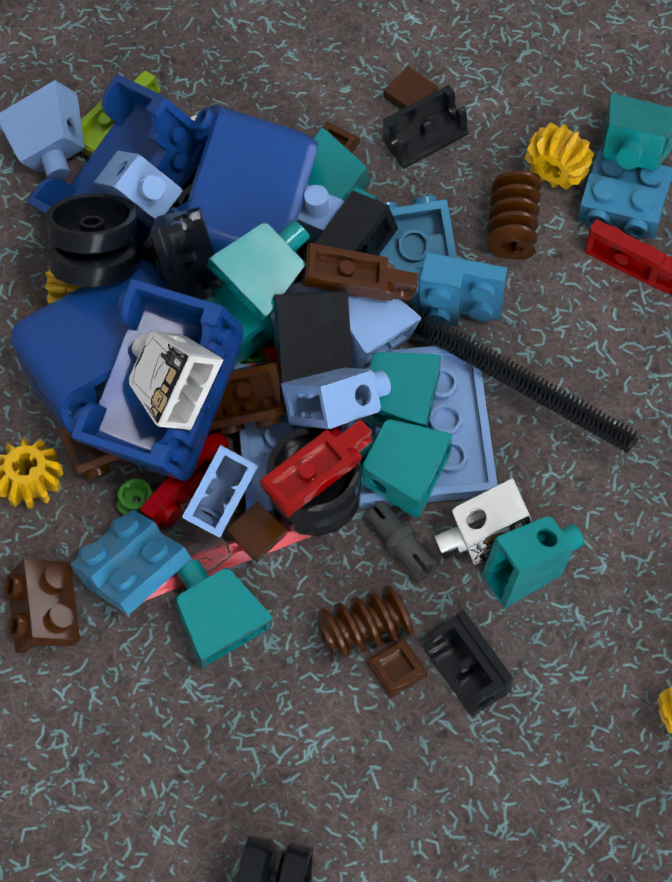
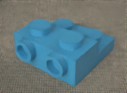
(625, 197)
(420, 230)
(459, 286)
(129, 561)

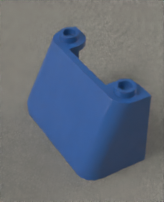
(142, 125)
(247, 173)
(75, 344)
(120, 421)

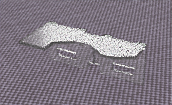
(202, 549)

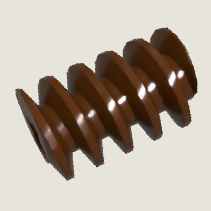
(514, 215)
(363, 622)

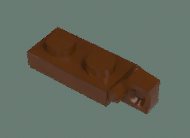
(357, 273)

